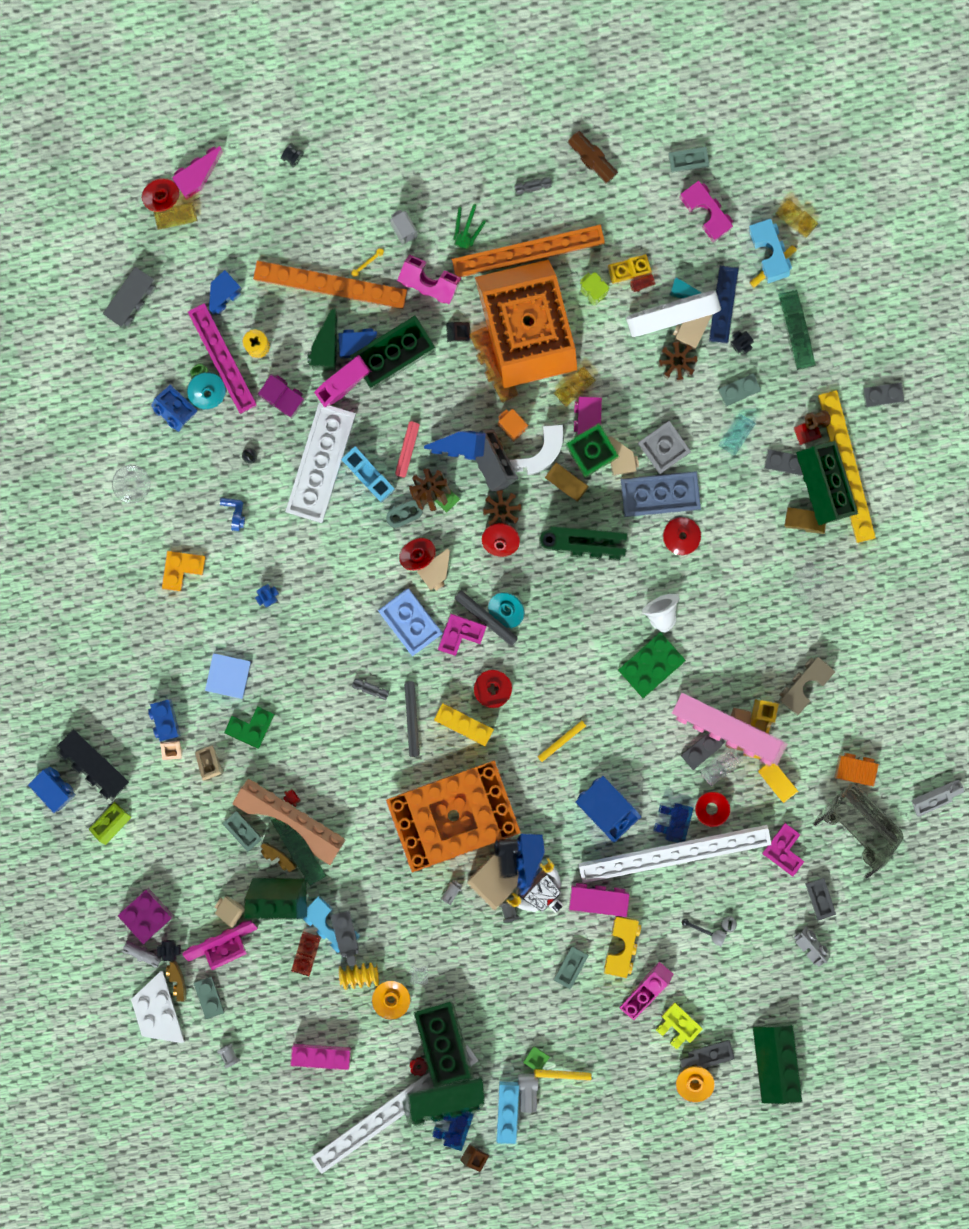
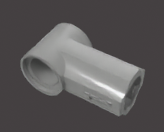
(528, 1092)

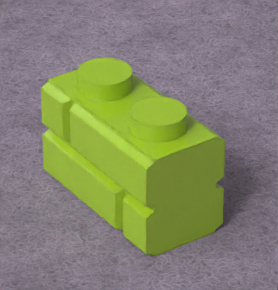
(593, 288)

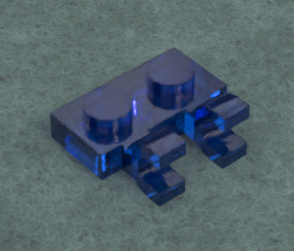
(678, 823)
(456, 1132)

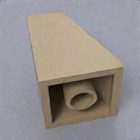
(490, 885)

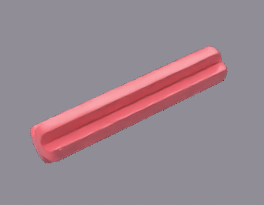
(407, 449)

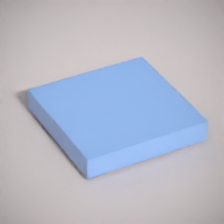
(228, 676)

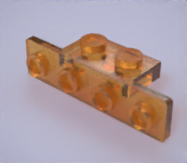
(486, 356)

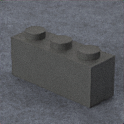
(130, 298)
(495, 463)

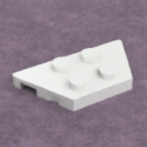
(156, 1011)

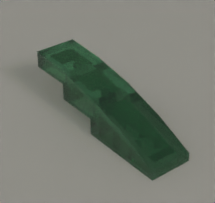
(796, 330)
(300, 852)

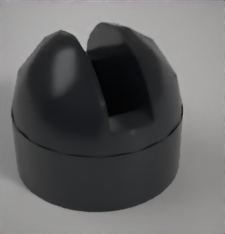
(252, 452)

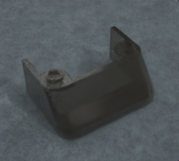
(866, 823)

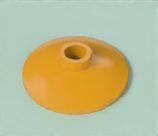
(384, 1007)
(695, 1091)

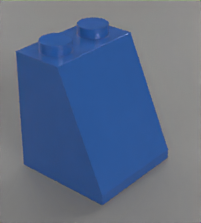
(608, 808)

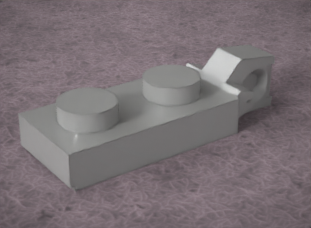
(937, 798)

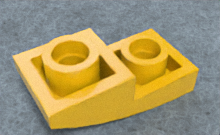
(629, 269)
(778, 782)

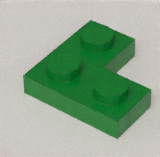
(253, 732)

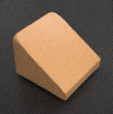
(171, 750)

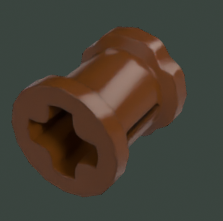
(819, 419)

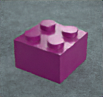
(145, 916)

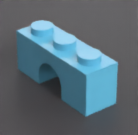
(765, 235)
(368, 474)
(316, 915)
(507, 1112)

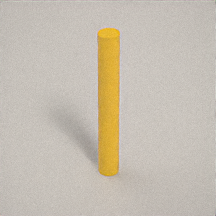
(760, 277)
(561, 741)
(562, 1074)

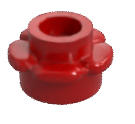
(291, 797)
(418, 1061)

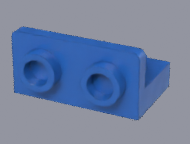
(173, 408)

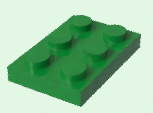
(651, 665)

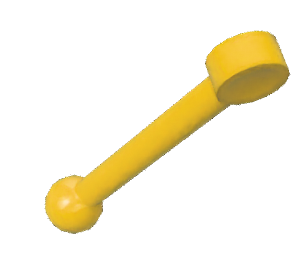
(380, 252)

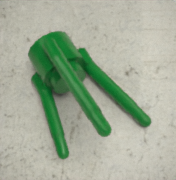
(463, 239)

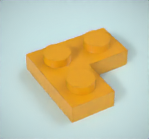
(177, 565)

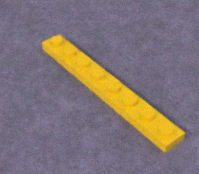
(838, 432)

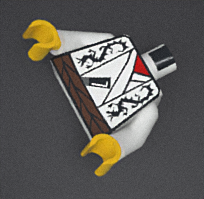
(542, 892)

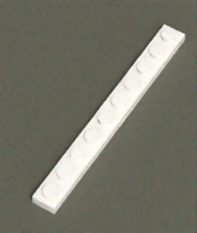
(675, 854)
(372, 1124)

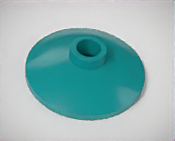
(202, 383)
(508, 617)

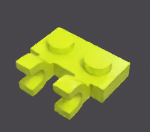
(682, 1023)

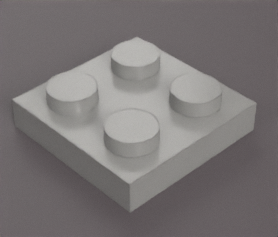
(664, 447)

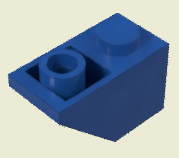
(223, 290)
(353, 341)

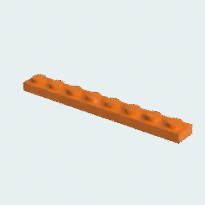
(528, 251)
(330, 284)

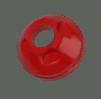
(720, 816)

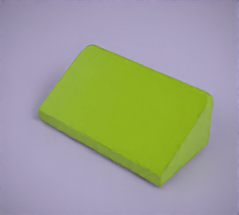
(109, 823)

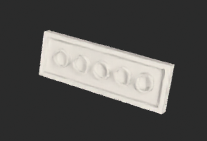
(320, 463)

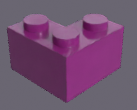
(280, 396)

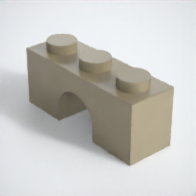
(794, 697)

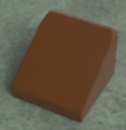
(474, 1158)

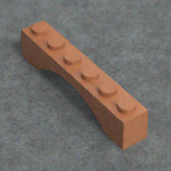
(257, 800)

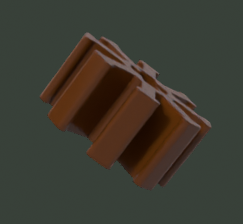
(676, 355)
(430, 489)
(508, 508)

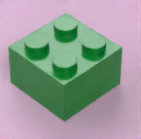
(592, 450)

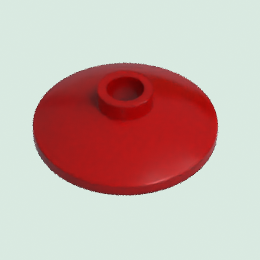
(160, 189)
(500, 533)
(677, 545)
(417, 554)

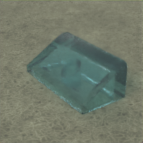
(737, 434)

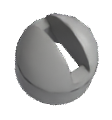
(725, 921)

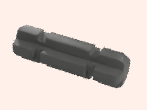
(533, 185)
(370, 689)

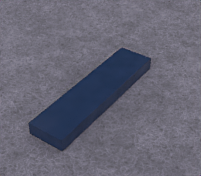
(726, 292)

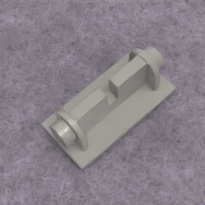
(808, 939)

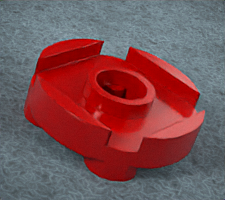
(484, 681)

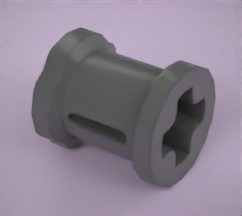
(509, 912)

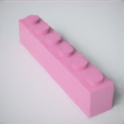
(730, 729)

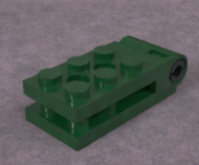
(561, 535)

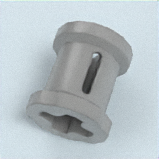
(228, 1055)

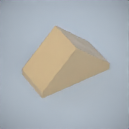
(208, 763)

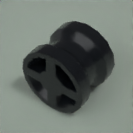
(292, 155)

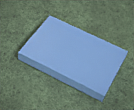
(410, 622)

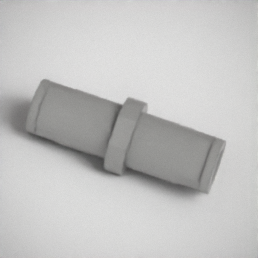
(141, 954)

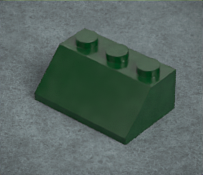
(276, 898)

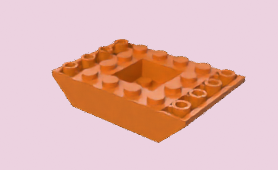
(522, 350)
(424, 821)

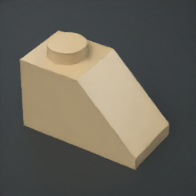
(691, 331)
(626, 462)
(436, 571)
(229, 911)

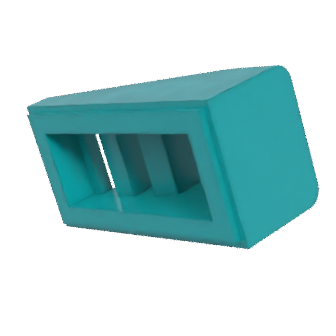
(682, 290)

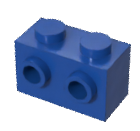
(164, 720)
(52, 789)

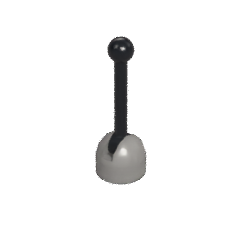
(717, 937)

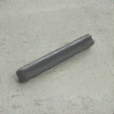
(486, 618)
(412, 725)

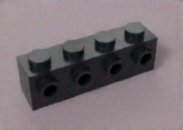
(92, 765)

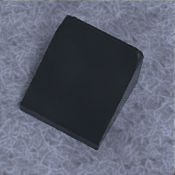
(458, 331)

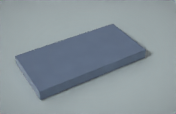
(660, 494)

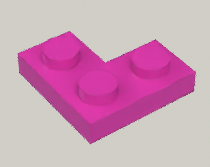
(459, 628)
(780, 852)

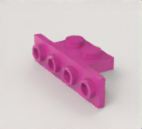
(222, 948)

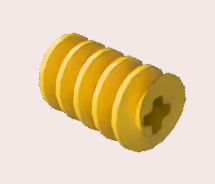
(256, 351)
(358, 976)

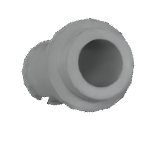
(451, 892)

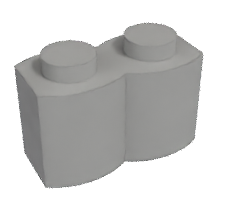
(403, 227)

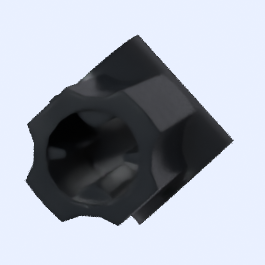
(506, 851)

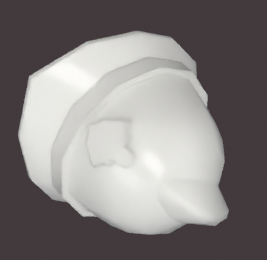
(662, 611)

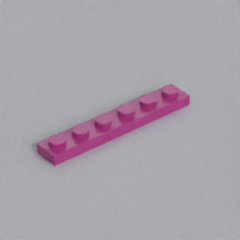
(222, 358)

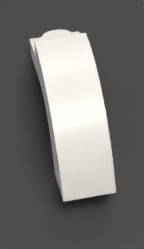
(552, 445)

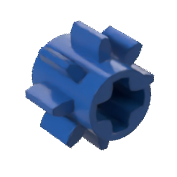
(267, 595)

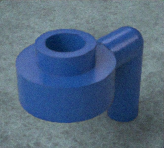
(238, 520)

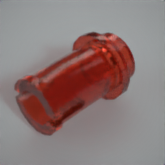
(642, 283)

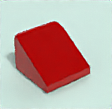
(806, 435)

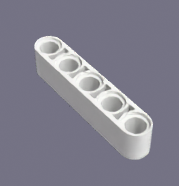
(673, 313)

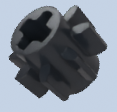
(742, 342)
(168, 950)

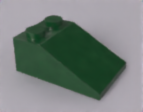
(324, 347)

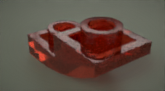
(306, 953)

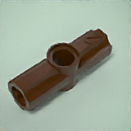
(592, 157)

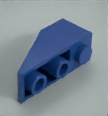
(460, 443)
(528, 859)

